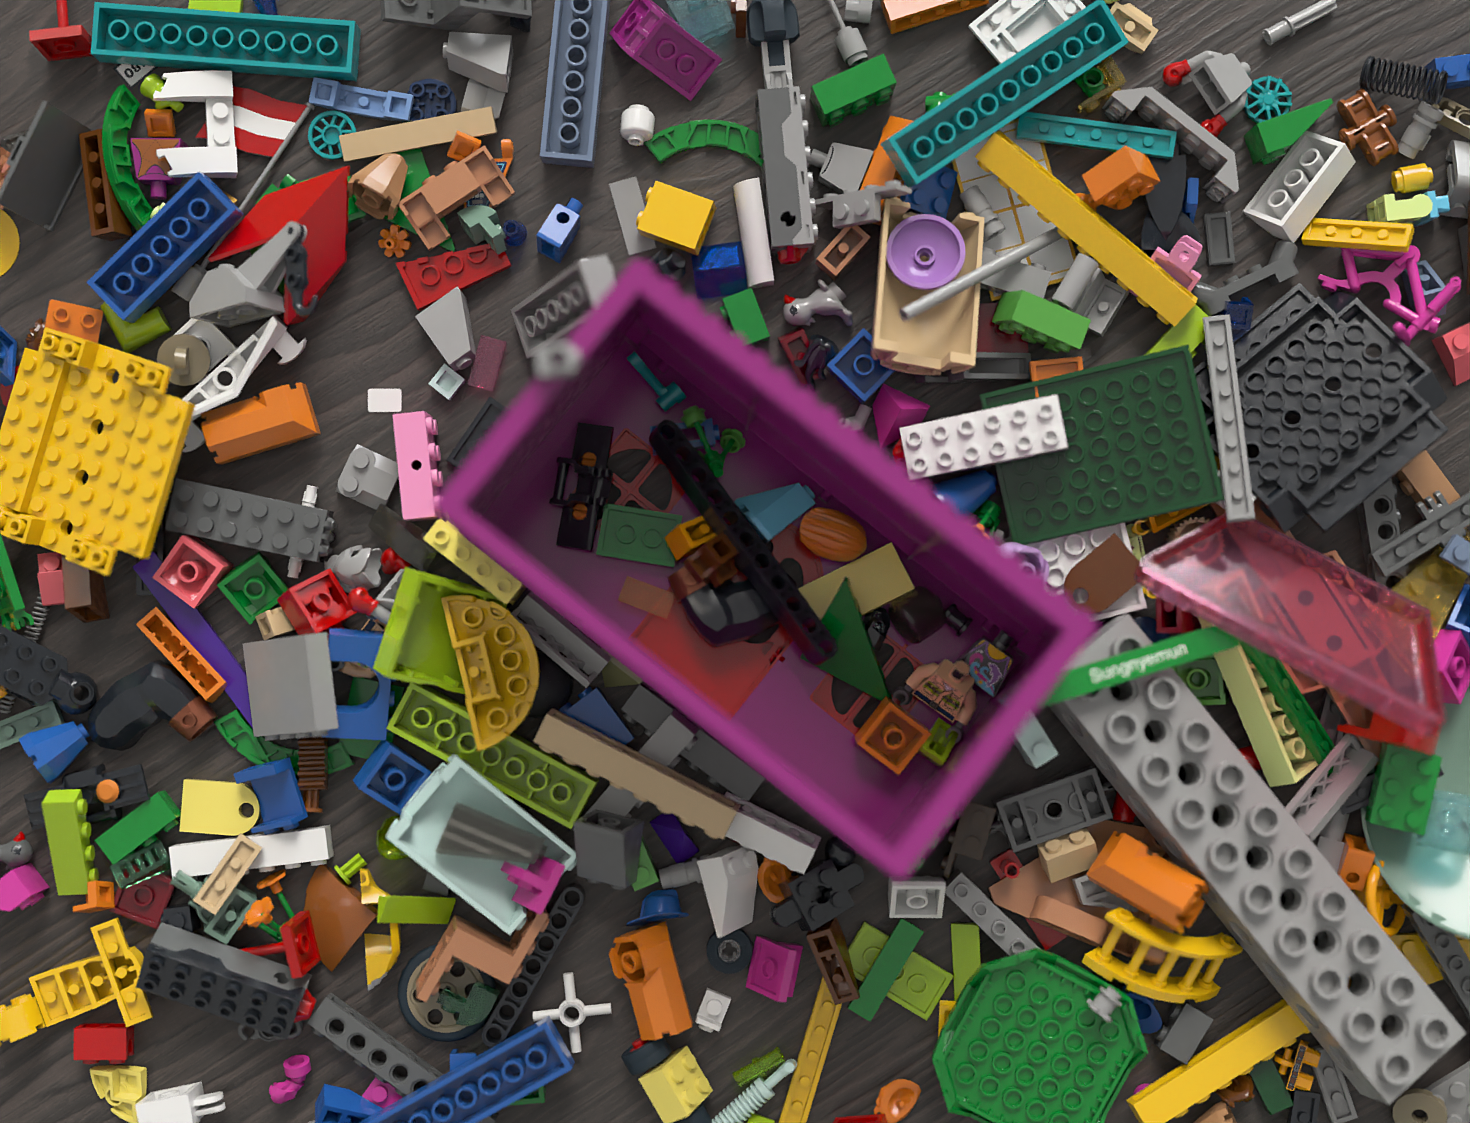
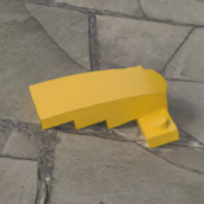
(95, 981)

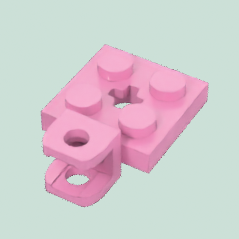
(1179, 263)

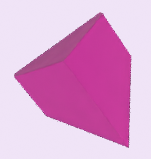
(895, 410)

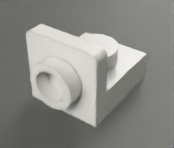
(712, 1010)

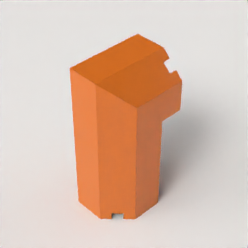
(260, 423)
(1148, 882)
(653, 980)

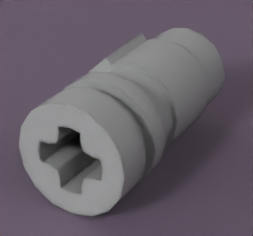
(1418, 131)
(976, 203)
(680, 874)

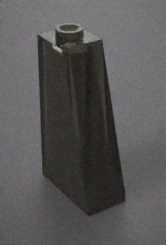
(485, 837)

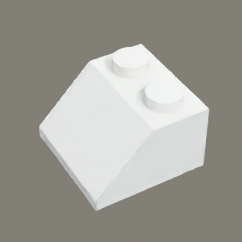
(916, 897)

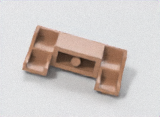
(452, 189)

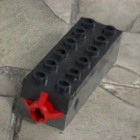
(225, 981)

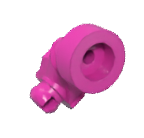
(296, 1069)

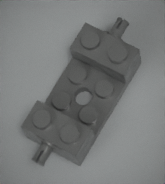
(1025, 818)

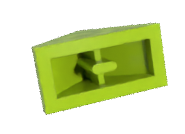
(937, 745)

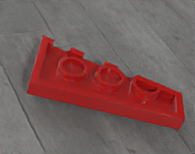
(437, 275)

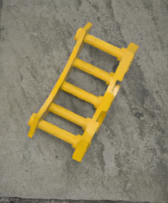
(1160, 985)

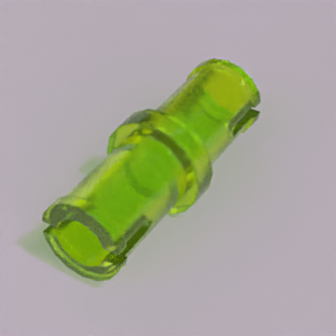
(758, 1067)

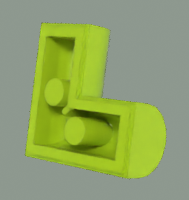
(135, 335)

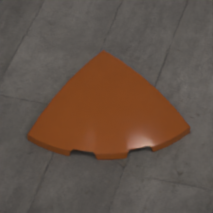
(336, 914)

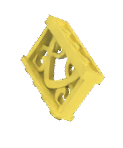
(474, 562)

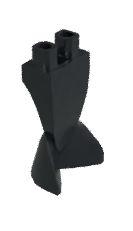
(1165, 220)

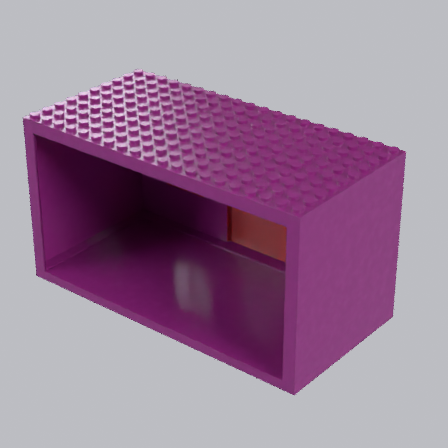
(781, 712)

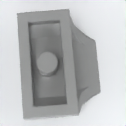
(481, 96)

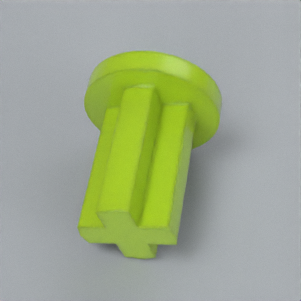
(350, 868)

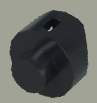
(668, 264)

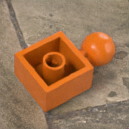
(1119, 179)

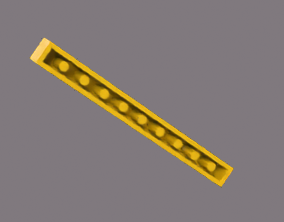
(1086, 228)

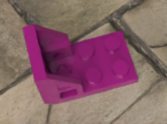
(664, 47)

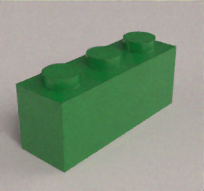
(140, 827)

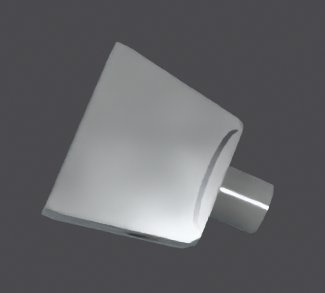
(842, 166)

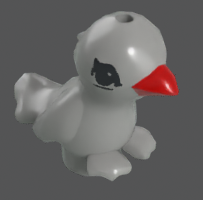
(822, 301)

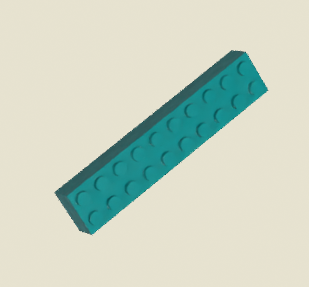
(225, 41)
(1004, 93)

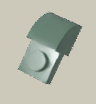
(483, 224)

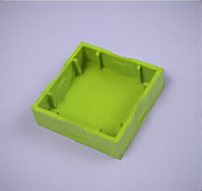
(417, 634)

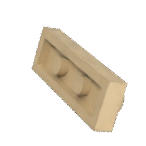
(227, 874)

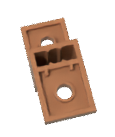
(480, 950)

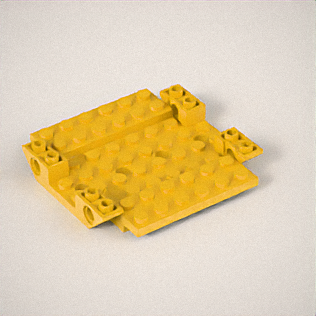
(54, 439)

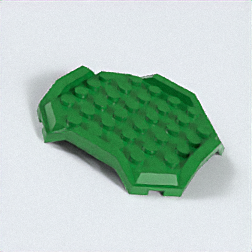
(1032, 1046)

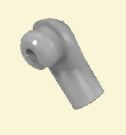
(859, 419)

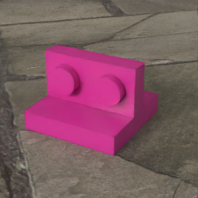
(535, 883)
(774, 968)

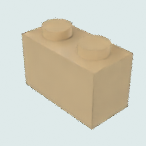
(1067, 854)

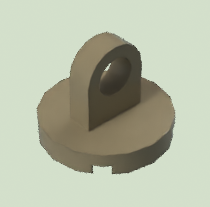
(186, 357)

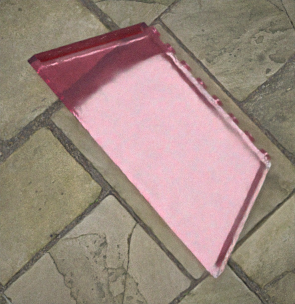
(1306, 615)

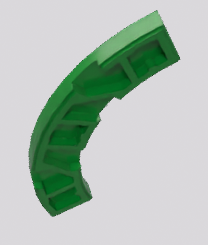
(705, 134)
(117, 158)

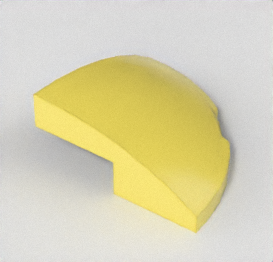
(122, 1088)

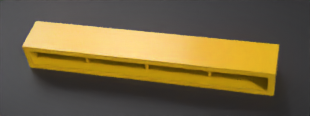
(1218, 1065)

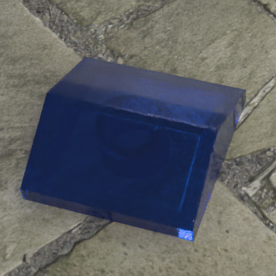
(719, 270)

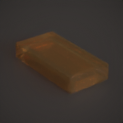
(646, 597)

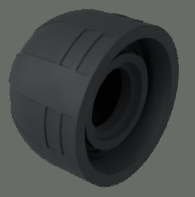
(553, 687)

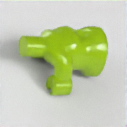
(155, 83)

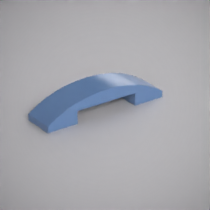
(361, 101)

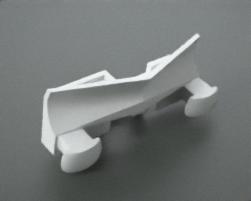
(240, 364)

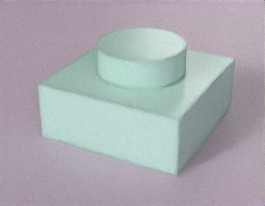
(447, 382)

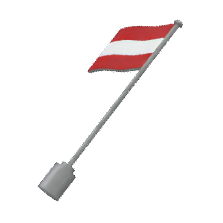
(260, 128)

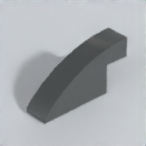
(987, 368)

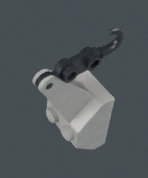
(250, 291)

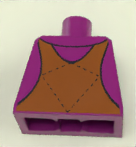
(151, 169)

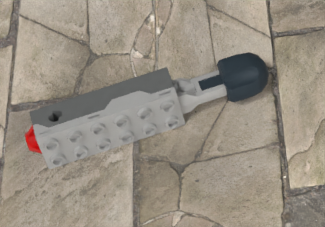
(782, 133)

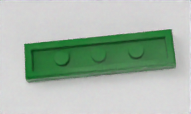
(886, 968)

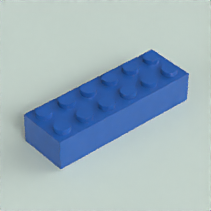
(165, 248)

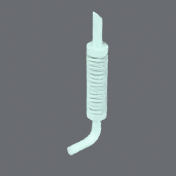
(754, 1096)

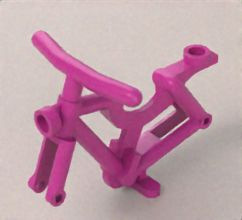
(1425, 315)

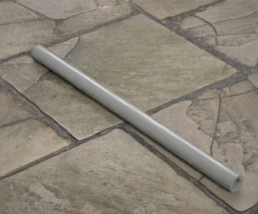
(979, 274)

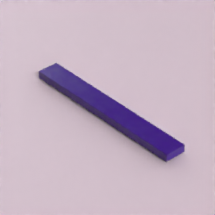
(199, 634)

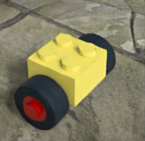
(672, 1080)

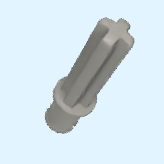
(1299, 20)

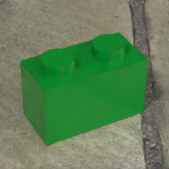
(745, 317)

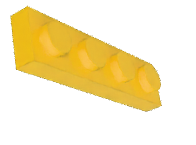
(1358, 234)

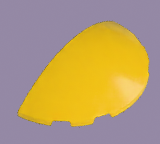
(495, 666)

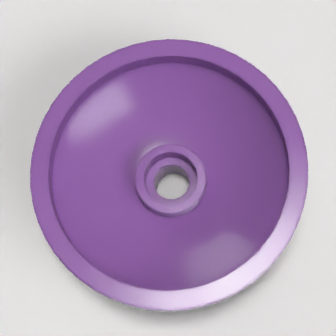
(928, 237)

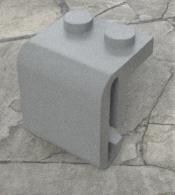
(1458, 178)
(1090, 294)

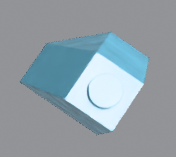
(775, 509)

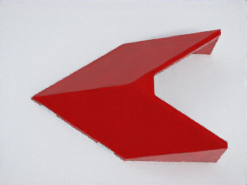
(318, 205)

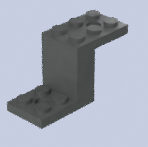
(449, 13)

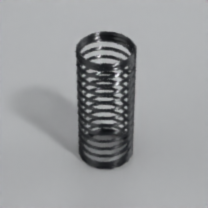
(1436, 93)

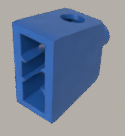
(559, 230)

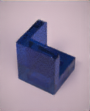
(1239, 313)

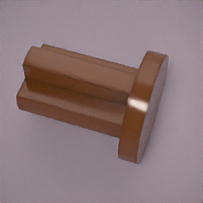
(311, 801)

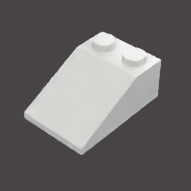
(730, 887)

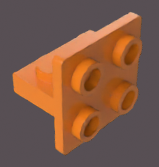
(74, 320)

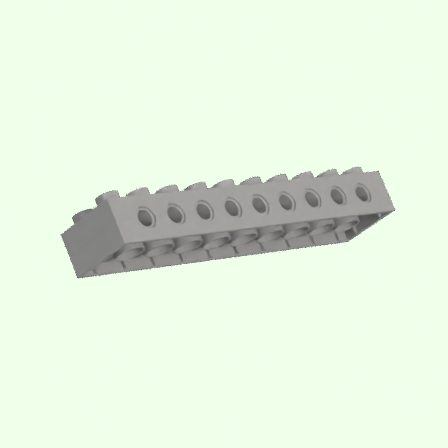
(1283, 859)

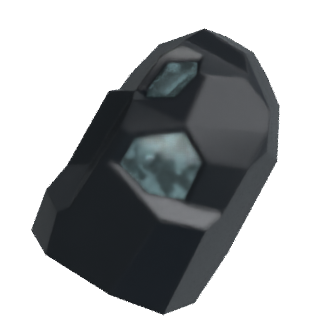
(877, 624)

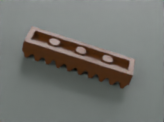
(313, 763)

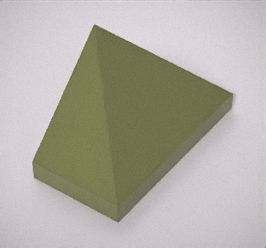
(618, 674)

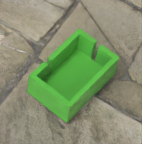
(1040, 321)

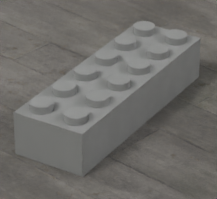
(562, 304)

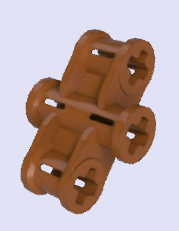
(1371, 135)

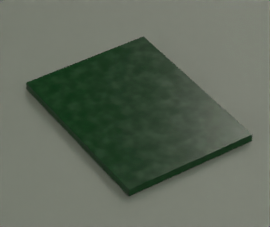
(1131, 454)

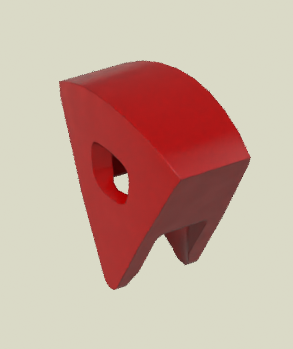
(1390, 732)

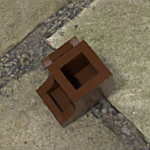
(713, 561)

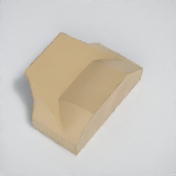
(1135, 26)

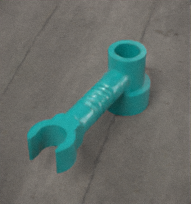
(667, 396)

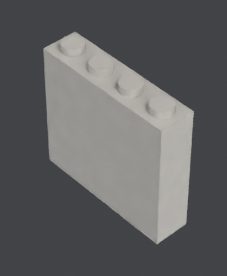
(290, 687)

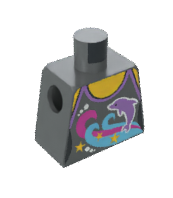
(989, 661)

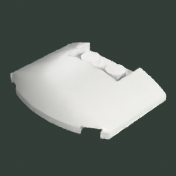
(1018, 23)

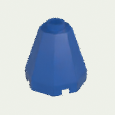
(55, 748)

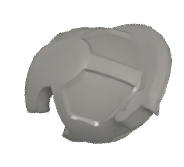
(356, 567)

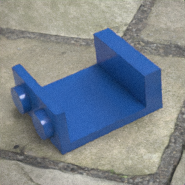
(277, 795)

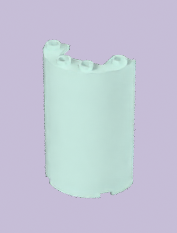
(472, 878)

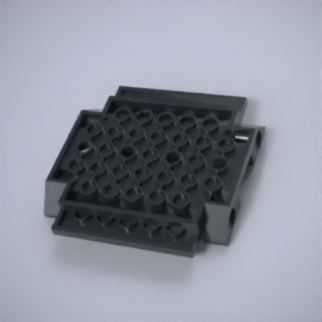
(1345, 438)

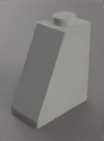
(481, 57)
(450, 328)

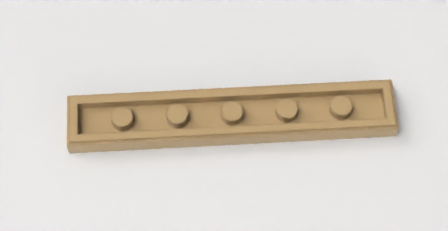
(417, 134)

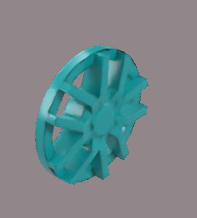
(1267, 99)
(329, 134)

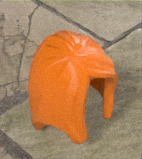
(832, 534)

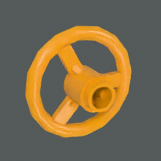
(1379, 896)

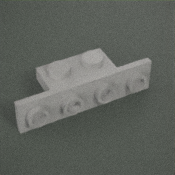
(860, 206)

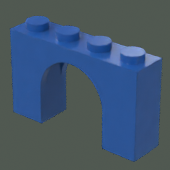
(369, 718)

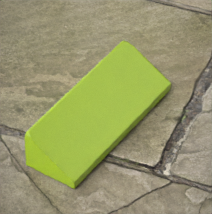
(414, 909)
(964, 953)

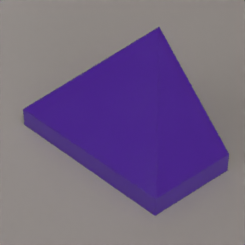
(674, 837)

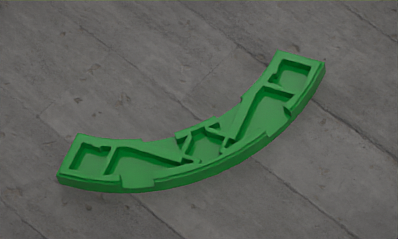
(257, 750)

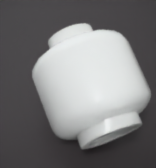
(637, 124)

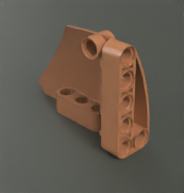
(1058, 904)

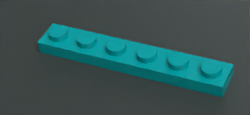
(1095, 134)

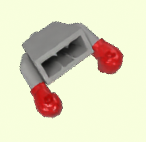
(1220, 81)
(381, 607)

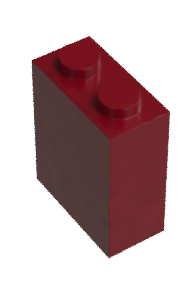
(1174, 619)

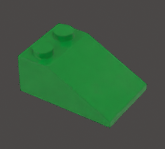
(1272, 137)

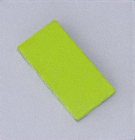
(919, 981)

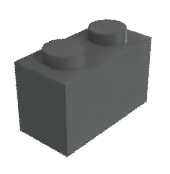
(1182, 1031)

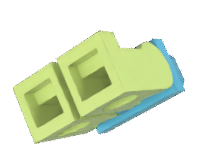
(1415, 210)

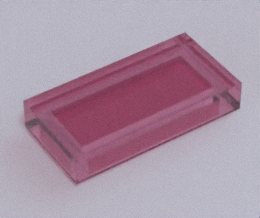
(487, 363)

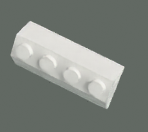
(1300, 185)

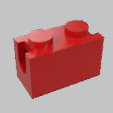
(103, 1042)

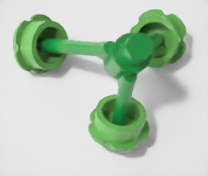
(730, 441)

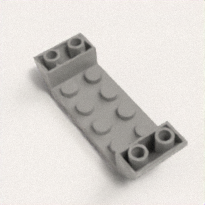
(1190, 135)

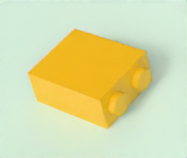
(675, 217)

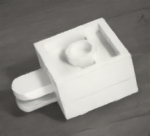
(178, 1105)

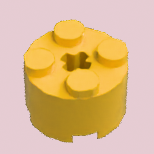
(20, 1018)

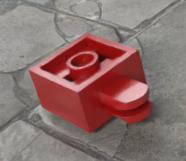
(316, 604)

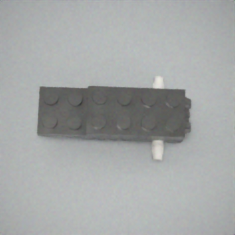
(254, 521)

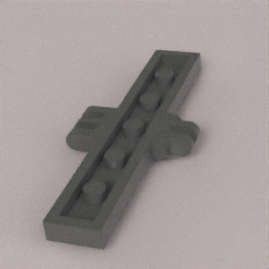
(1438, 526)

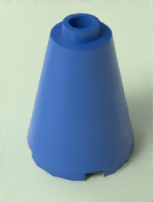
(966, 491)

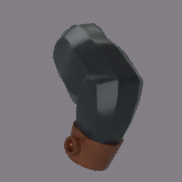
(725, 613)
(142, 702)

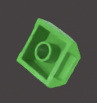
(1204, 680)

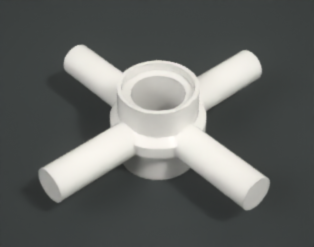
(572, 1001)

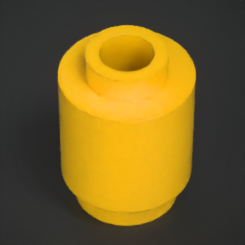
(1411, 178)

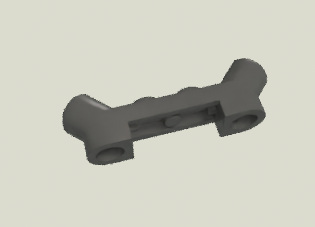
(1279, 268)

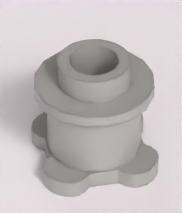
(1105, 1002)

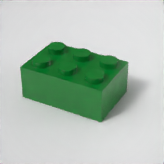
(853, 91)
(1403, 789)

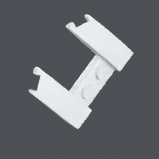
(220, 155)

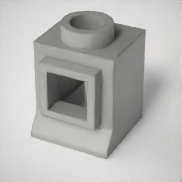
(549, 372)

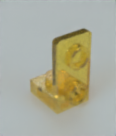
(1114, 80)

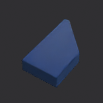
(1190, 198)

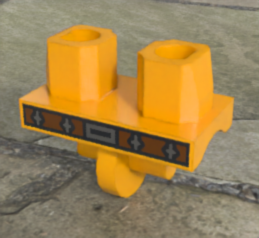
(1304, 1055)

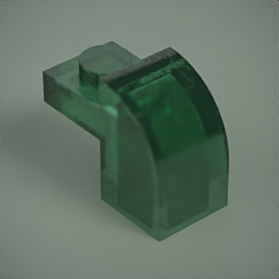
(473, 1008)

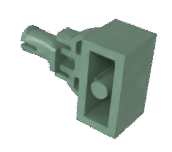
(229, 916)

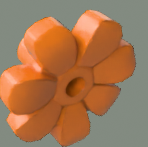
(394, 241)

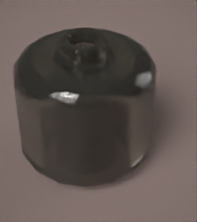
(917, 614)

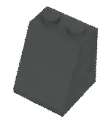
(608, 848)

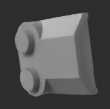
(368, 477)

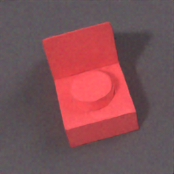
(51, 578)

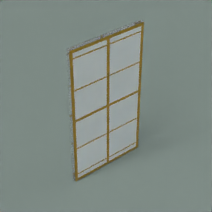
(1019, 220)

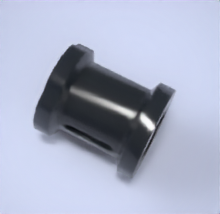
(957, 620)

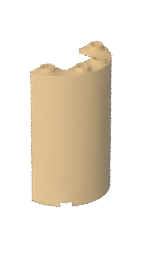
(940, 336)

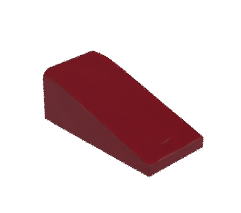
(795, 346)

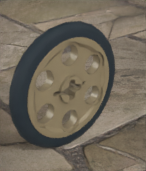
(417, 1012)

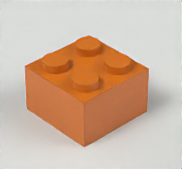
(892, 735)

